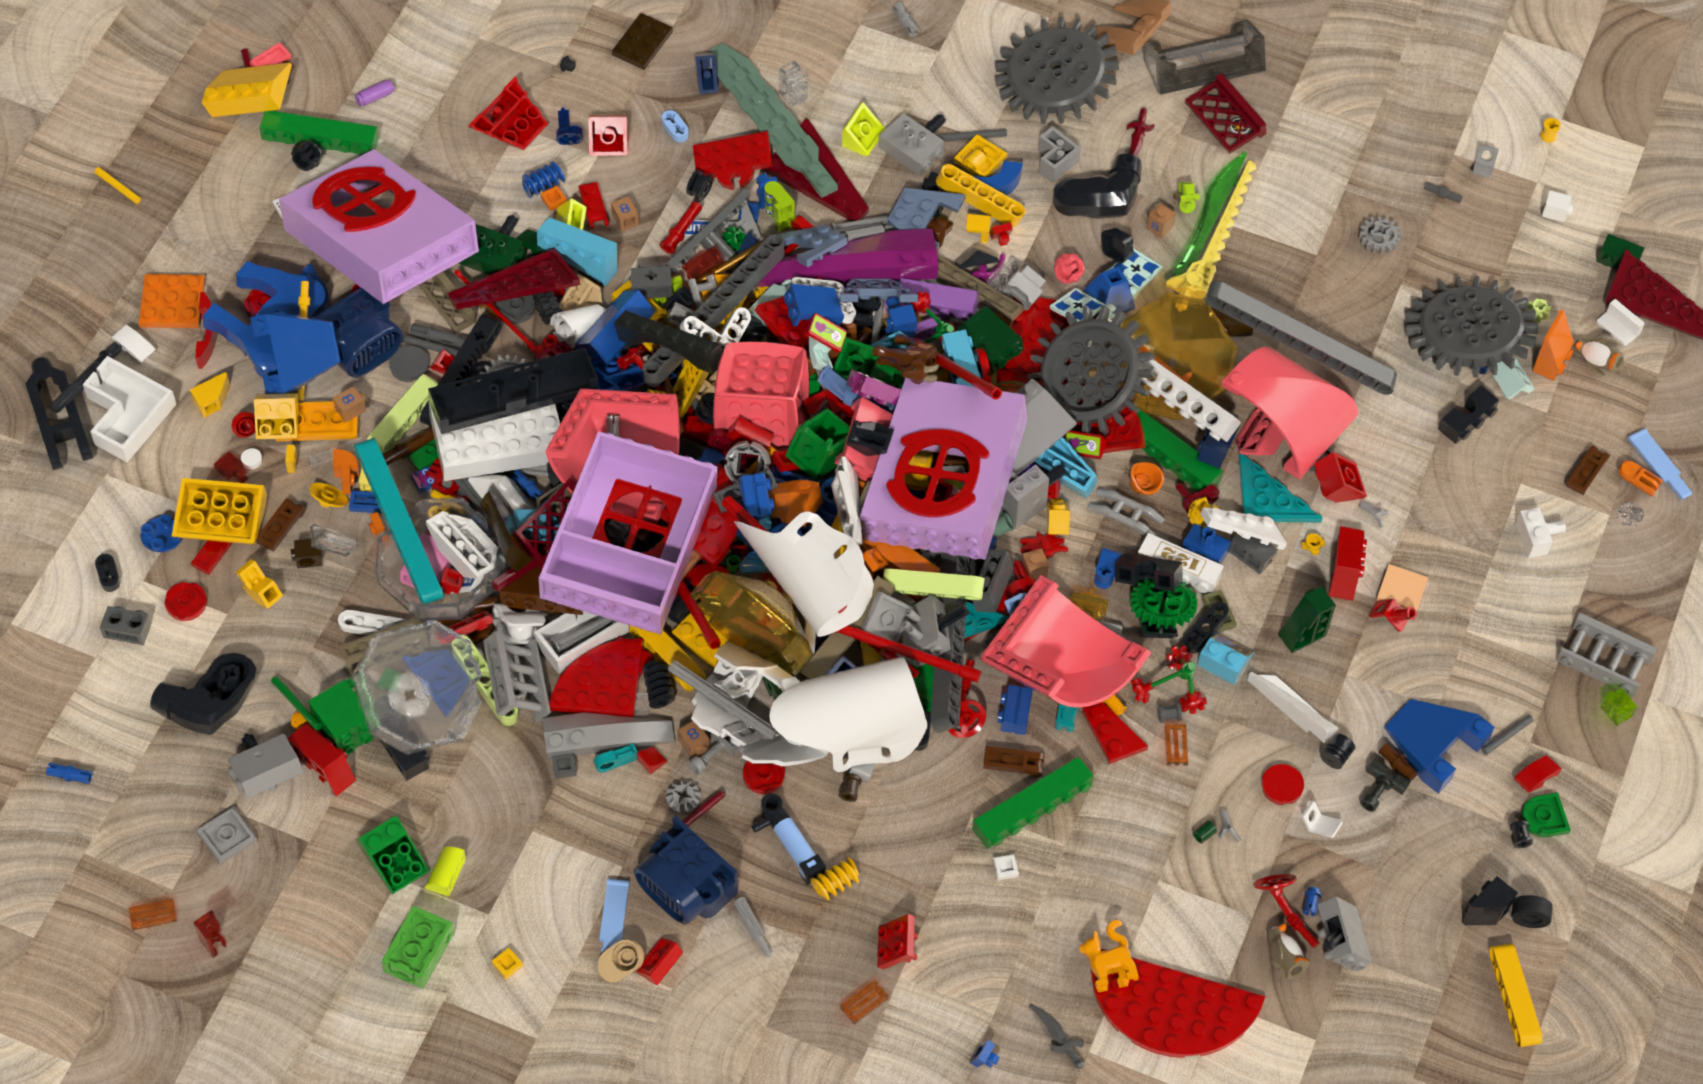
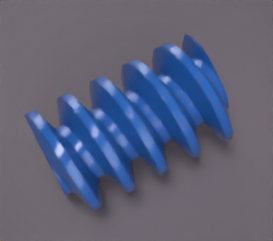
(541, 178)

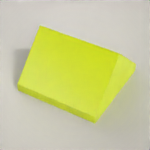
(862, 131)

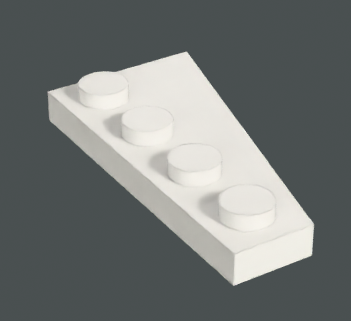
(1244, 525)

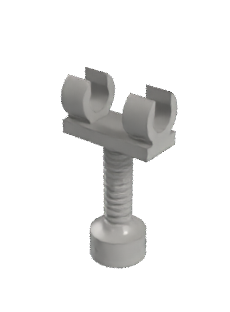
(697, 764)

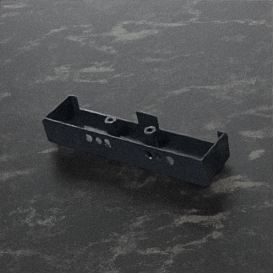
(511, 391)

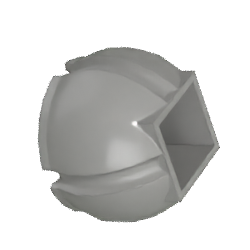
(734, 454)

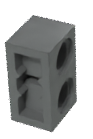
(124, 628)

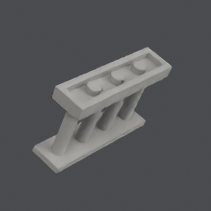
(1614, 638)
(501, 679)

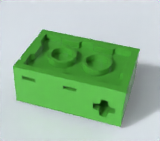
(418, 947)

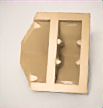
(581, 295)

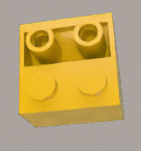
(276, 416)

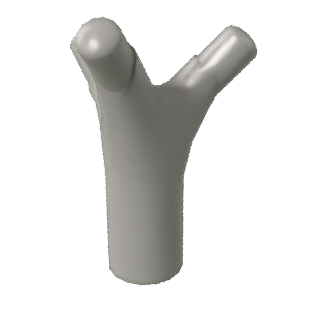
(1376, 512)
(1227, 826)

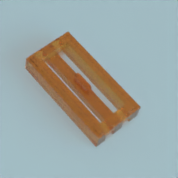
(1176, 760)
(150, 911)
(878, 991)

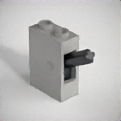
(1343, 934)

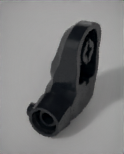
(1101, 194)
(212, 700)

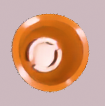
(1146, 478)

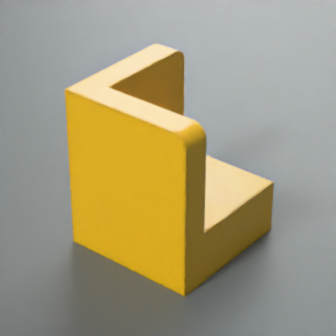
(979, 224)

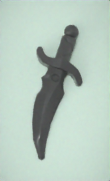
(1066, 1046)

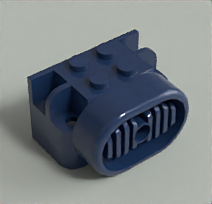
(363, 332)
(686, 875)

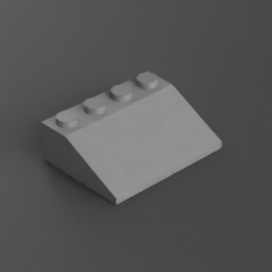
(1044, 427)

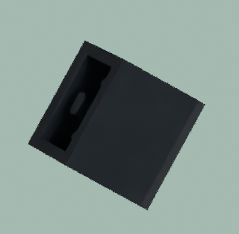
(1490, 904)

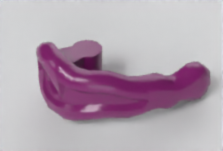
(982, 274)

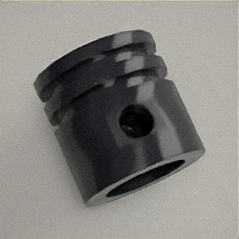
(1337, 751)

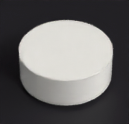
(251, 458)

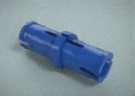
(527, 485)
(69, 773)

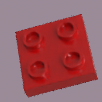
(896, 942)

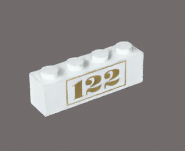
(1196, 569)

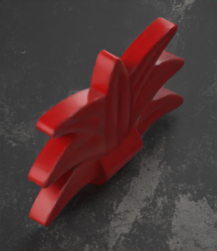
(1048, 543)

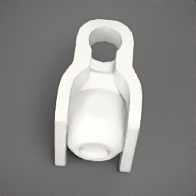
(515, 626)

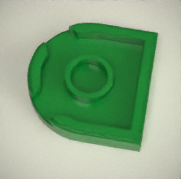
(1545, 816)

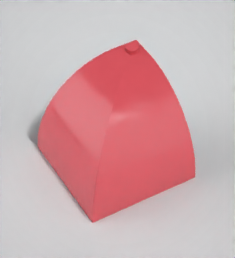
(1296, 401)
(642, 418)
(1062, 650)

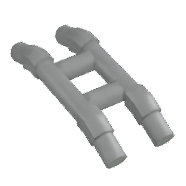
(1133, 520)

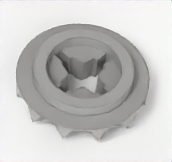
(687, 804)

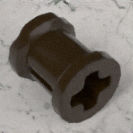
(850, 787)

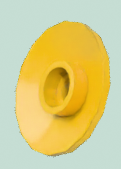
(328, 495)

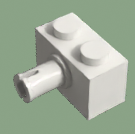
(1536, 532)

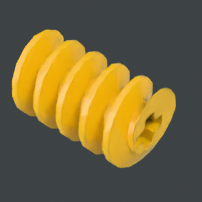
(835, 879)

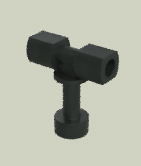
(1385, 781)

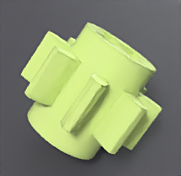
(1541, 308)

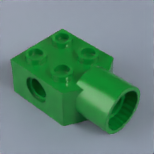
(859, 357)

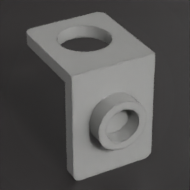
(1485, 167)

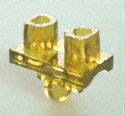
(1091, 603)

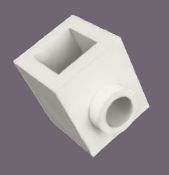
(1557, 206)

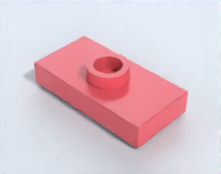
(274, 55)

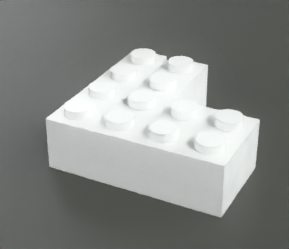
(133, 405)
(566, 624)

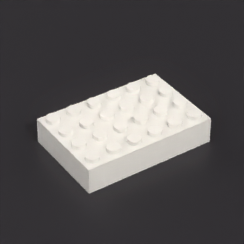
(497, 444)

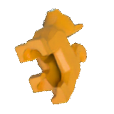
(1110, 961)

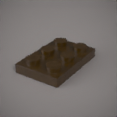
(642, 41)

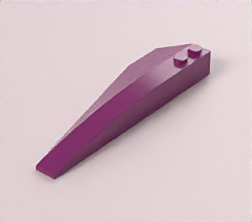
(886, 255)

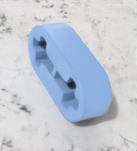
(672, 128)

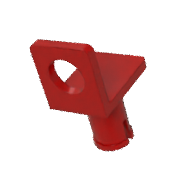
(1394, 613)

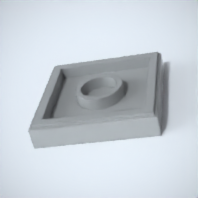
(886, 617)
(226, 835)

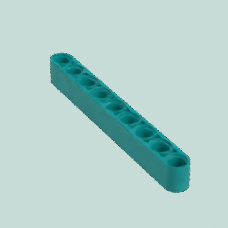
(398, 521)

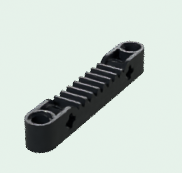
(476, 344)

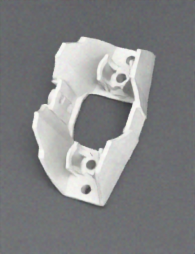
(738, 677)

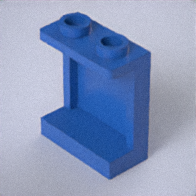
(806, 300)

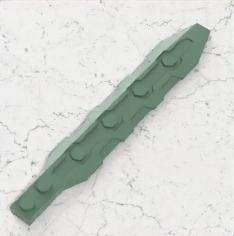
(770, 115)

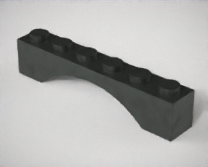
(698, 350)

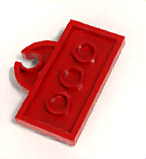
(734, 158)

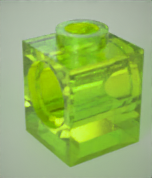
(1618, 714)

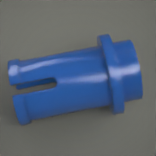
(1312, 898)

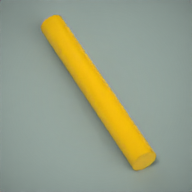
(117, 185)

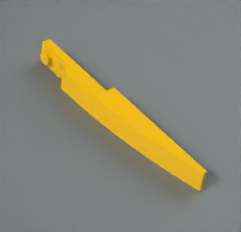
(691, 378)

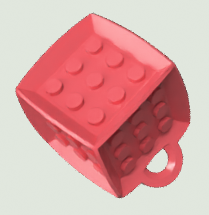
(764, 387)

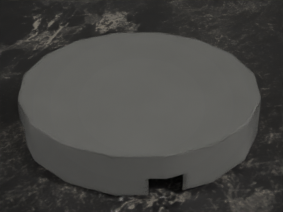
(517, 309)
(409, 363)

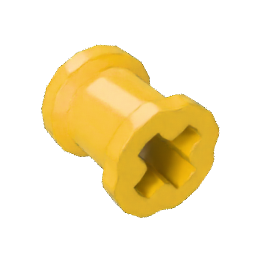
(1550, 130)

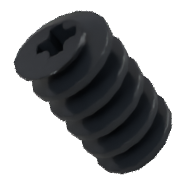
(658, 684)

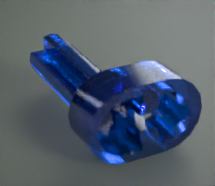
(565, 133)

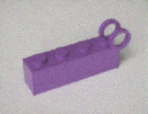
(945, 300)

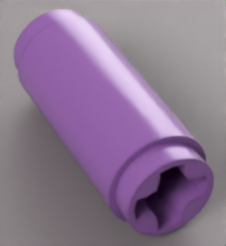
(374, 93)

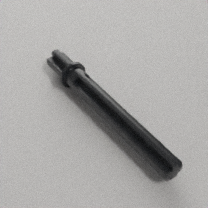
(77, 385)

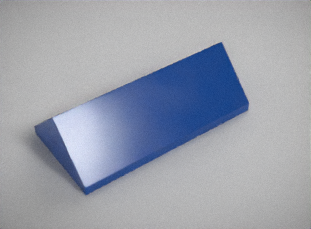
(601, 338)

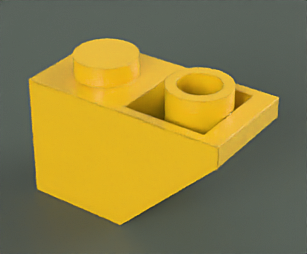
(211, 394)
(1058, 516)

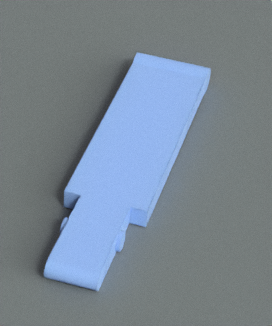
(1659, 462)
(613, 912)

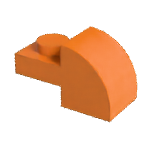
(346, 468)

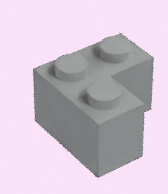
(1058, 152)

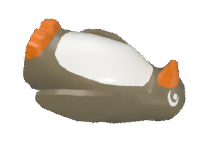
(1600, 354)
(1286, 952)

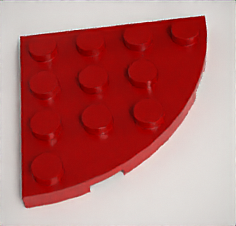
(1119, 437)
(717, 529)
(601, 680)

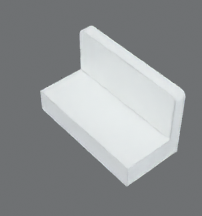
(1620, 323)

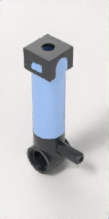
(790, 836)

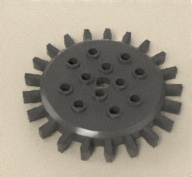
(1062, 94)
(1073, 345)
(1473, 345)

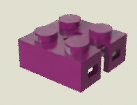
(873, 388)

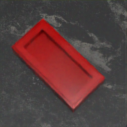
(210, 555)

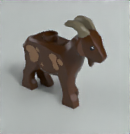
(913, 361)

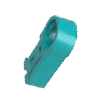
(1066, 717)
(613, 759)

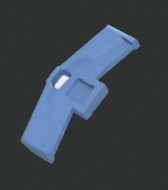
(838, 387)

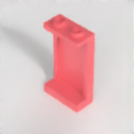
(864, 412)

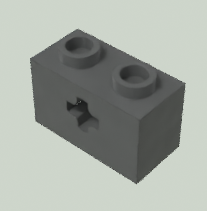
(652, 281)

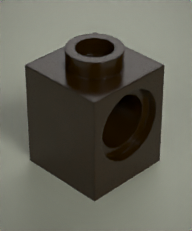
(305, 554)

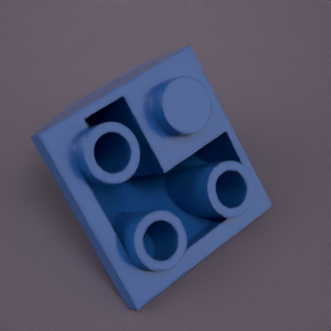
(1113, 289)

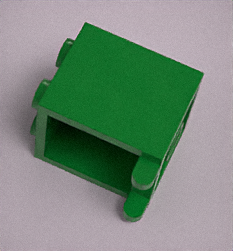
(818, 444)
(341, 716)

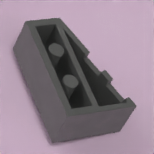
(997, 572)

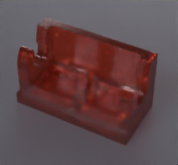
(703, 263)
(209, 932)

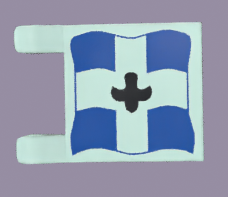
(1138, 271)
(1074, 303)

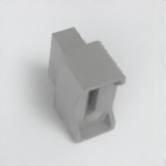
(1025, 286)

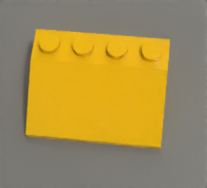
(247, 90)
(219, 511)

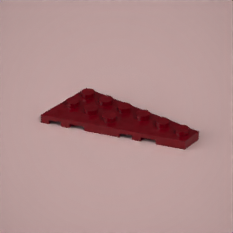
(533, 276)
(1654, 298)

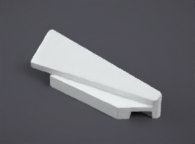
(846, 495)
(1293, 705)

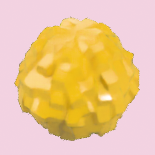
(1195, 510)

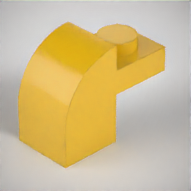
(257, 586)

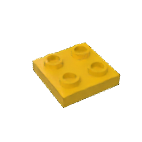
(980, 157)

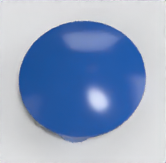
(157, 534)

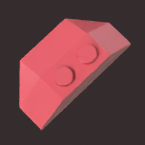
(1259, 436)

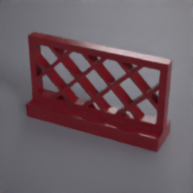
(1240, 106)
(540, 511)

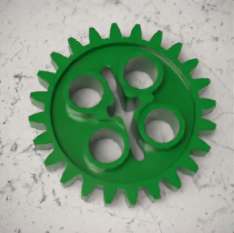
(1178, 607)

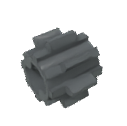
(617, 532)

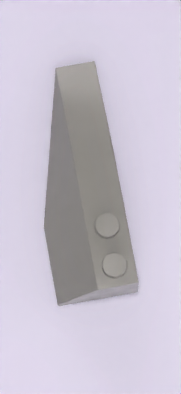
(601, 733)

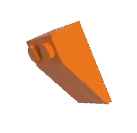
(1555, 349)

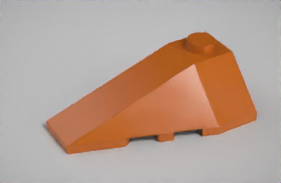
(795, 498)

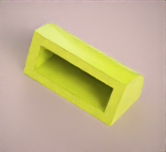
(572, 213)
(446, 870)

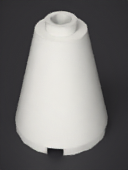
(574, 323)

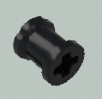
(1519, 828)

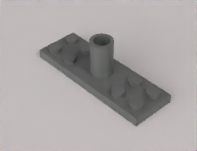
(708, 237)

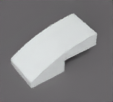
(133, 343)

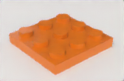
(171, 301)

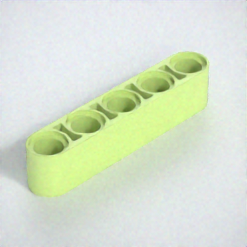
(403, 414)
(935, 584)
(486, 691)

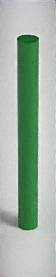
(301, 708)

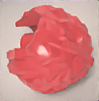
(1069, 268)

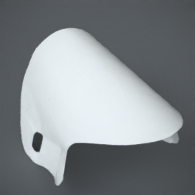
(811, 573)
(854, 713)

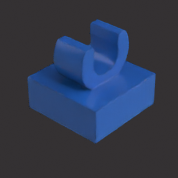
(985, 1055)

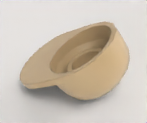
(620, 960)

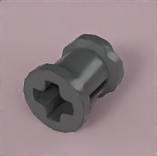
(1169, 712)

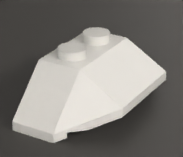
(502, 488)
(463, 544)

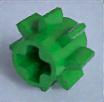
(734, 237)

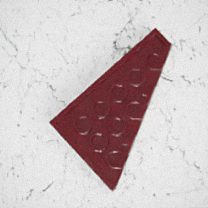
(844, 201)

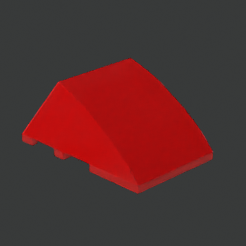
(511, 118)

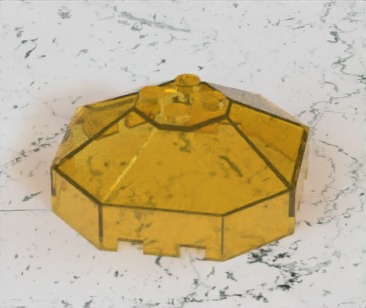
(1191, 334)
(754, 618)

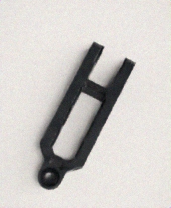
(61, 432)

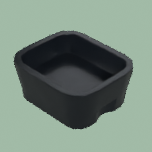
(1117, 245)

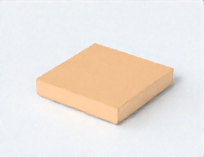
(1402, 586)

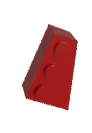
(1348, 562)
(323, 757)

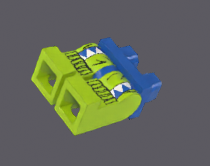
(775, 202)

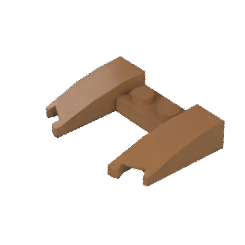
(1152, 16)

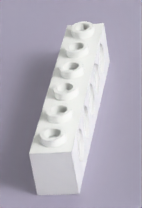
(1226, 423)

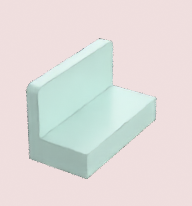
(1513, 380)

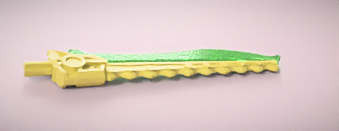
(1200, 273)

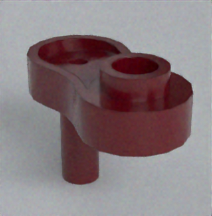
(1210, 492)

